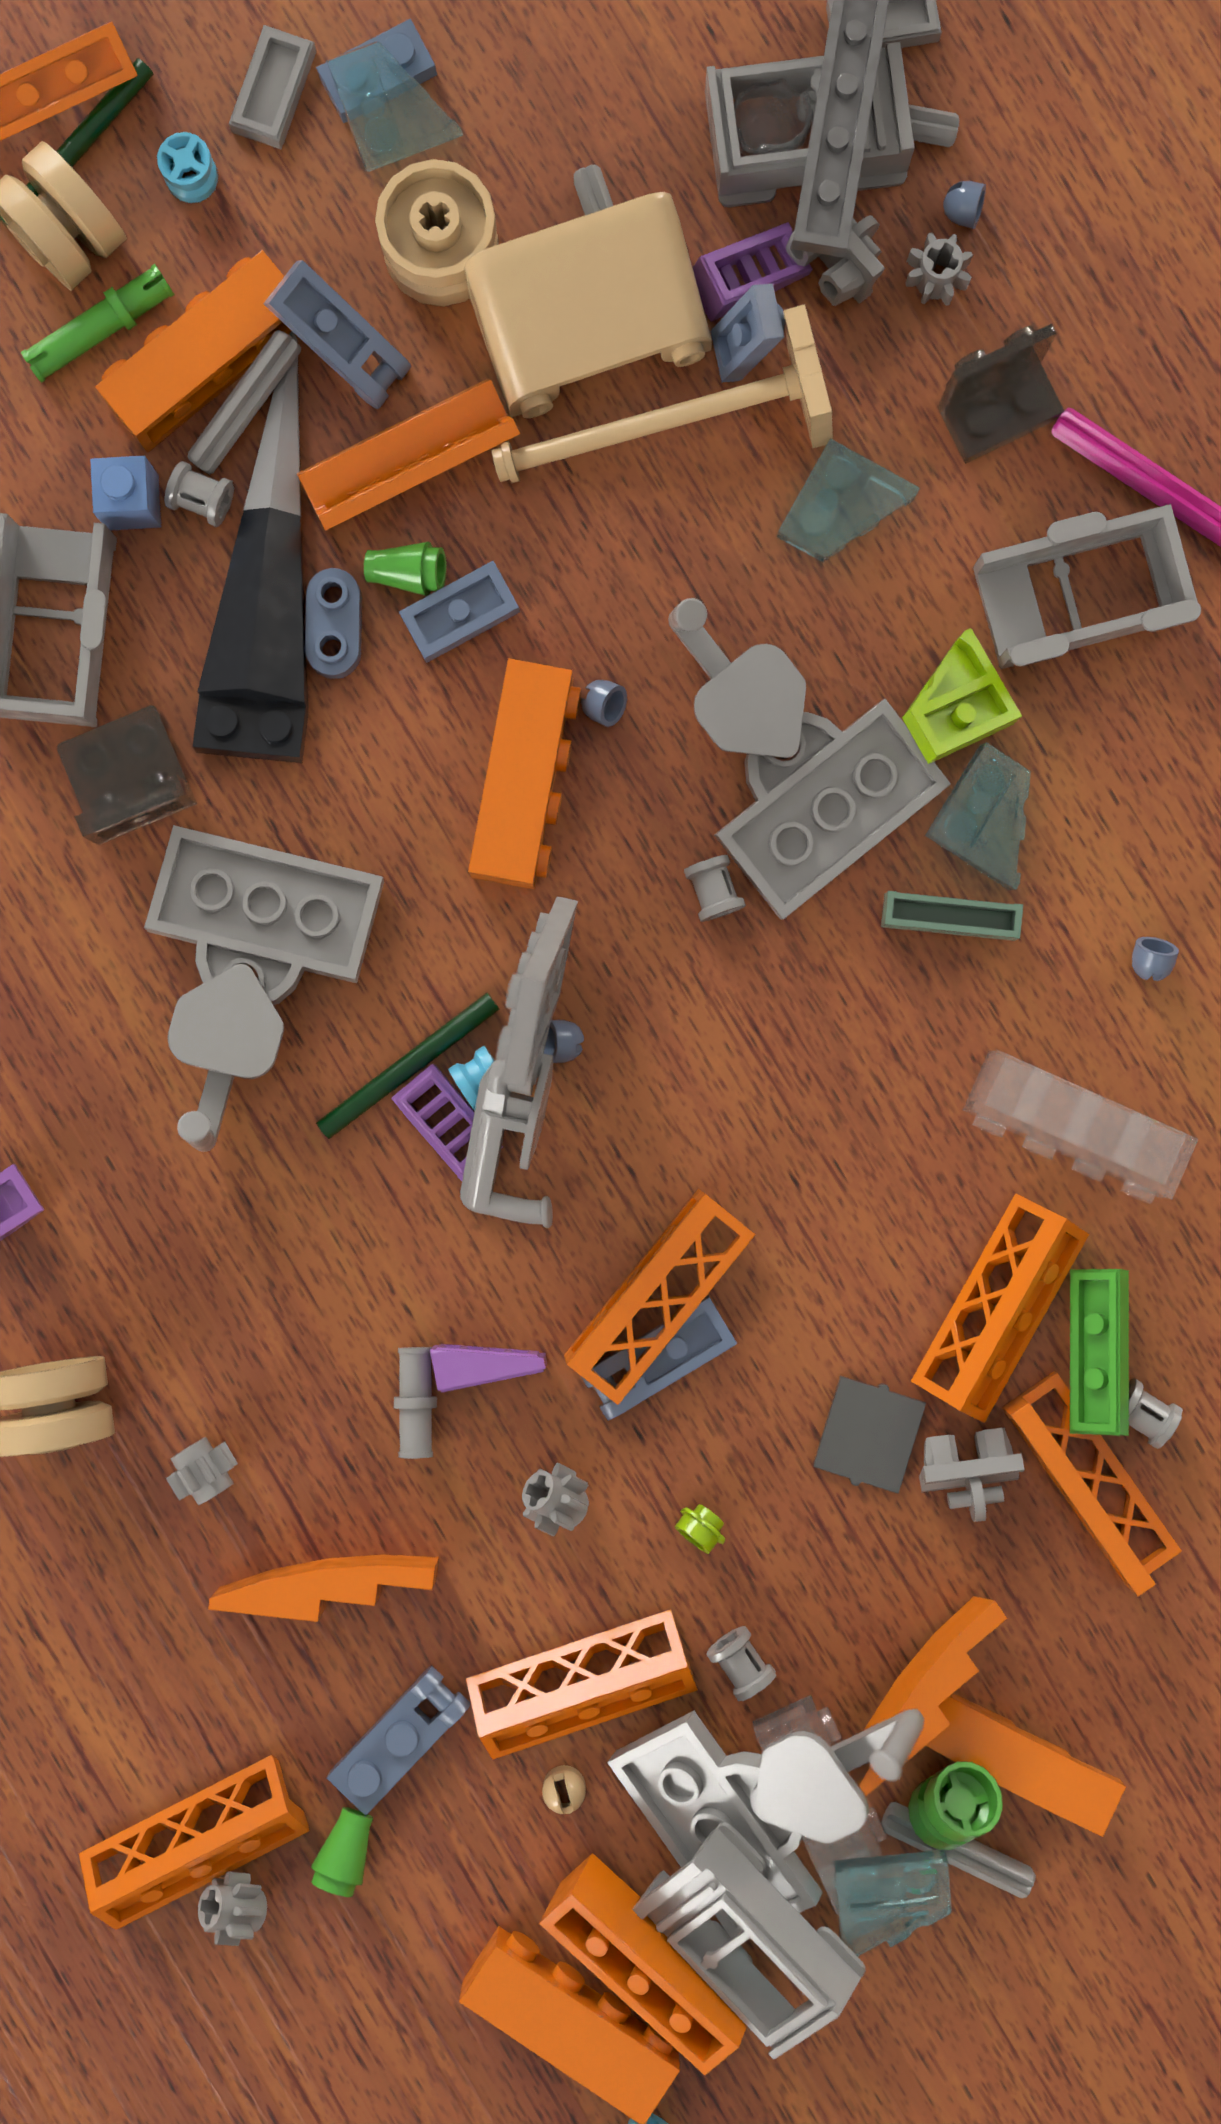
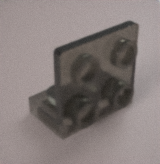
(1000, 394)
(125, 775)

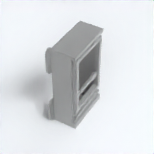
(757, 177)
(58, 558)
(1013, 607)
(729, 1878)

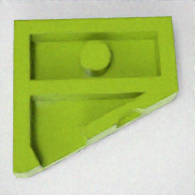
(960, 702)

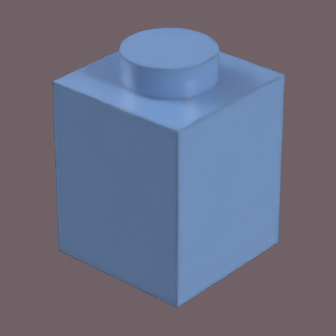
(125, 492)

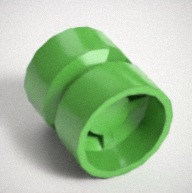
(955, 1806)

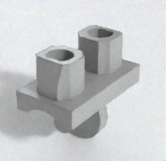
(848, 275)
(994, 1465)

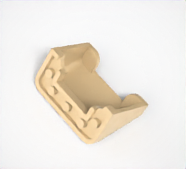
(587, 300)

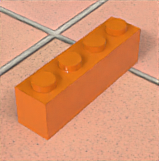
(196, 354)
(522, 774)
(628, 1954)
(570, 2024)

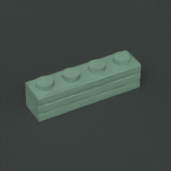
(952, 916)

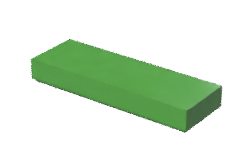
(1099, 1351)

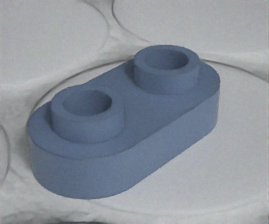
(333, 622)

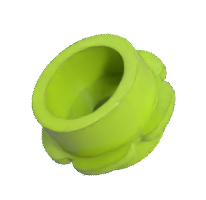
(701, 1528)

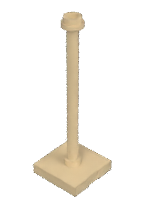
(799, 381)

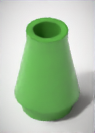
(409, 567)
(343, 1855)

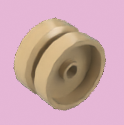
(59, 214)
(431, 226)
(49, 1411)

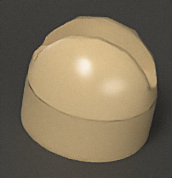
(575, 1788)

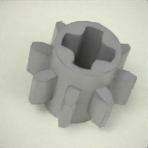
(944, 253)
(202, 1471)
(555, 1499)
(232, 1908)

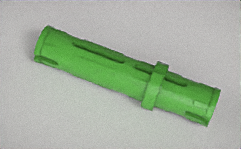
(98, 322)

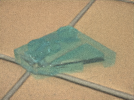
(387, 107)
(842, 502)
(986, 815)
(890, 1897)

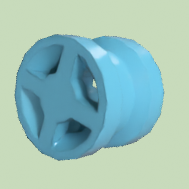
(182, 154)
(469, 1075)

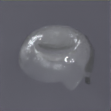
(772, 118)

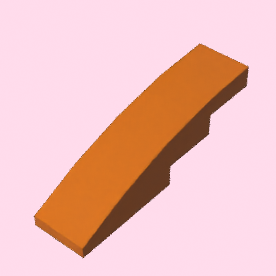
(304, 1588)
(934, 1676)
(1028, 1765)

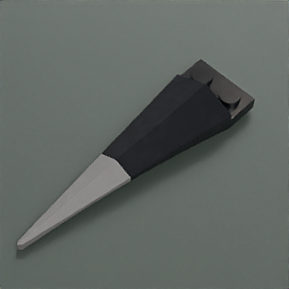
(256, 658)

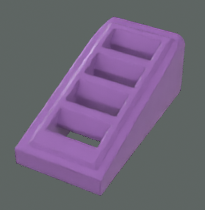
(718, 282)
(417, 1087)
(472, 1365)

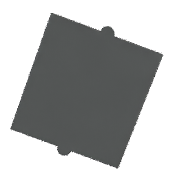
(869, 1434)

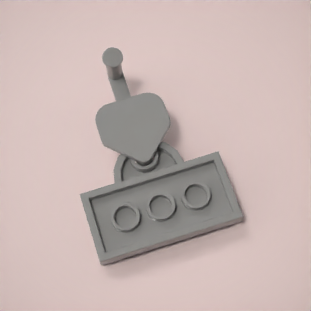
(824, 802)
(248, 914)
(518, 1064)
(770, 1797)

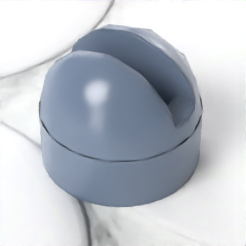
(965, 203)
(604, 702)
(1154, 958)
(564, 1041)

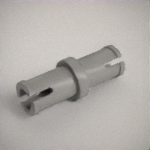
(415, 1402)

